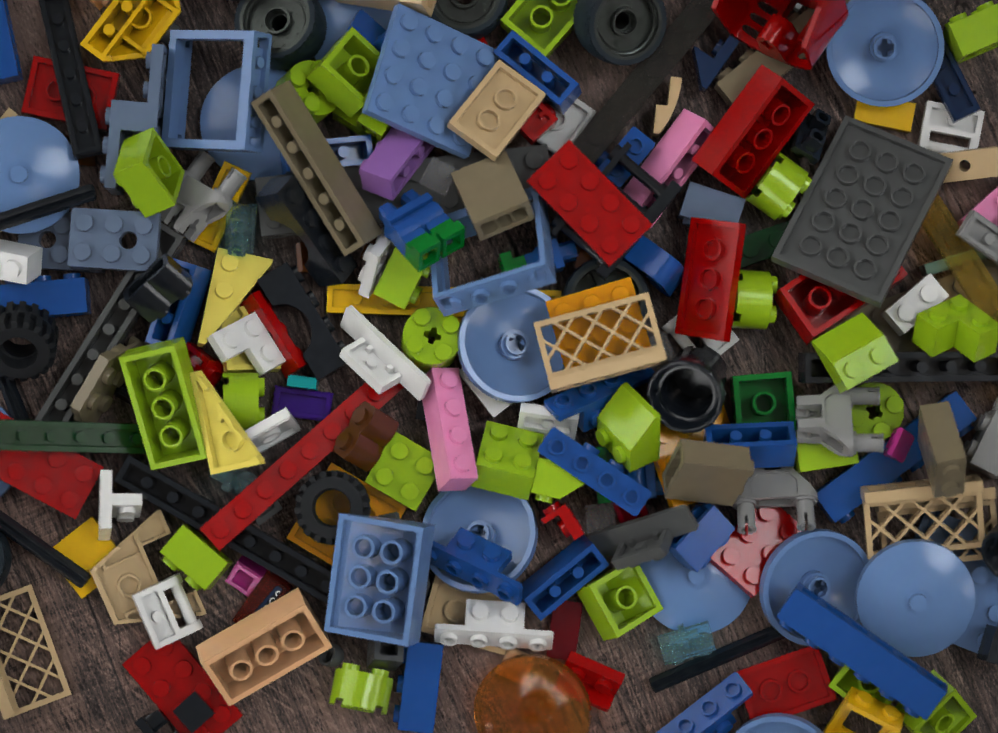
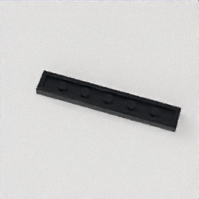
(71, 78)

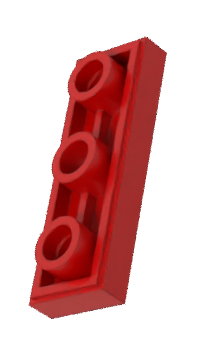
(261, 305)

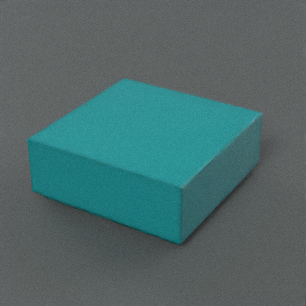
(302, 382)

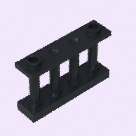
(663, 194)

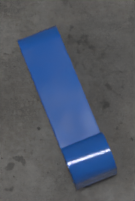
(656, 265)

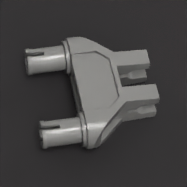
(198, 203)
(829, 422)
(776, 489)

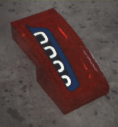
(268, 590)

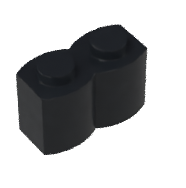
(158, 288)

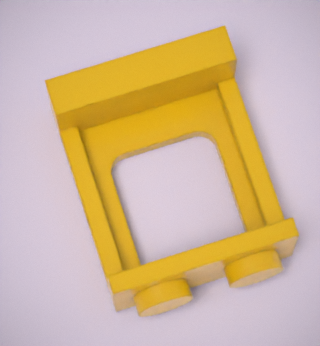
(864, 704)

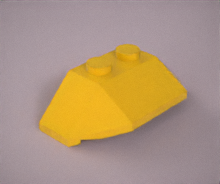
(130, 28)

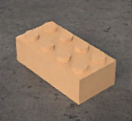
(263, 646)

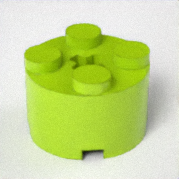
(312, 97)
(779, 187)
(755, 300)
(425, 324)
(243, 396)
(889, 412)
(361, 689)

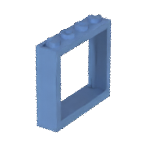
(253, 85)
(500, 285)

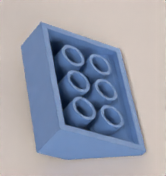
(379, 578)

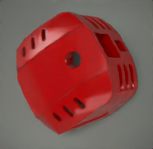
(778, 36)

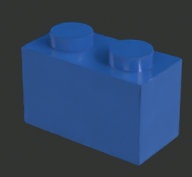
(697, 547)

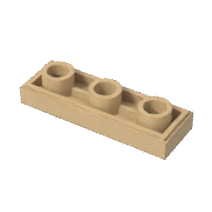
(982, 164)

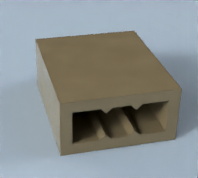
(492, 196)
(941, 449)
(707, 472)

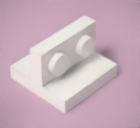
(114, 505)

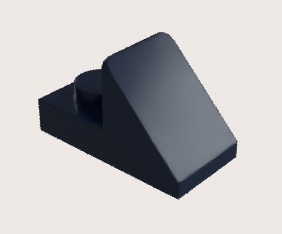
(707, 67)

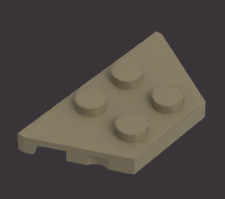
(100, 384)

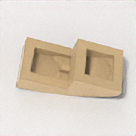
(663, 113)

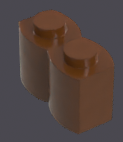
(365, 436)

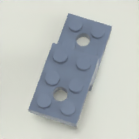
(134, 117)
(92, 241)

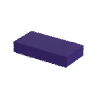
(303, 402)

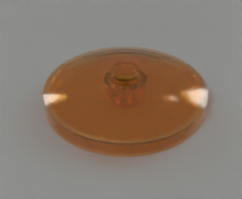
(532, 697)

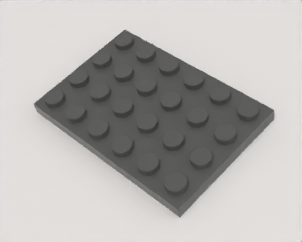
(862, 211)

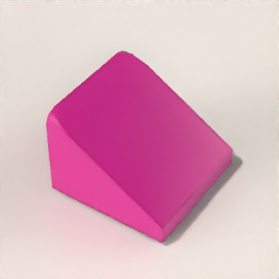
(898, 444)
(246, 575)

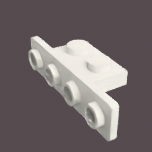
(378, 359)
(494, 625)

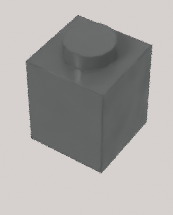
(384, 655)

